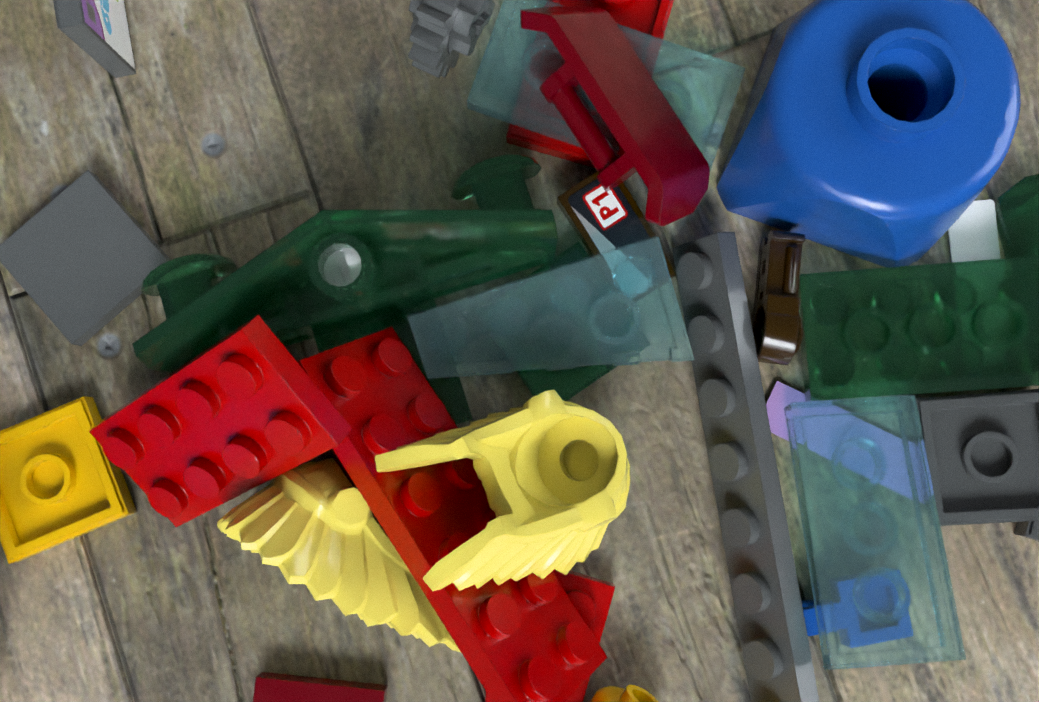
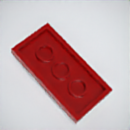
(221, 425)

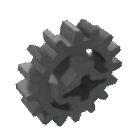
(444, 31)

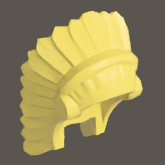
(547, 475)
(328, 540)

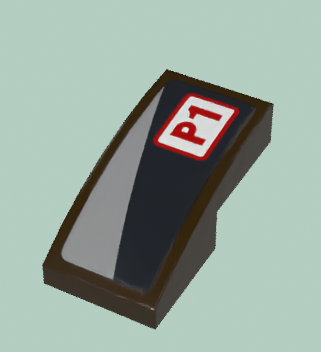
(605, 217)

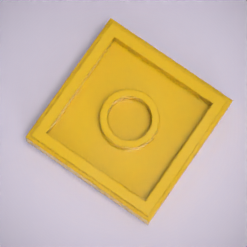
(56, 481)

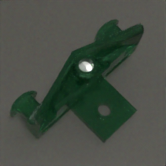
(357, 273)

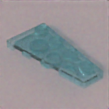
(579, 314)

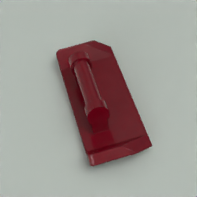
(629, 104)

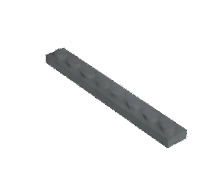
(744, 471)

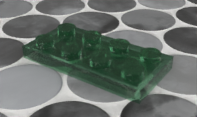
(920, 329)

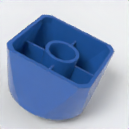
(874, 125)

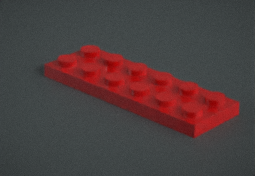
(515, 636)

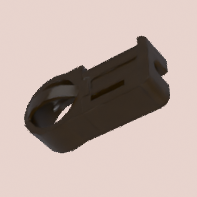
(776, 304)

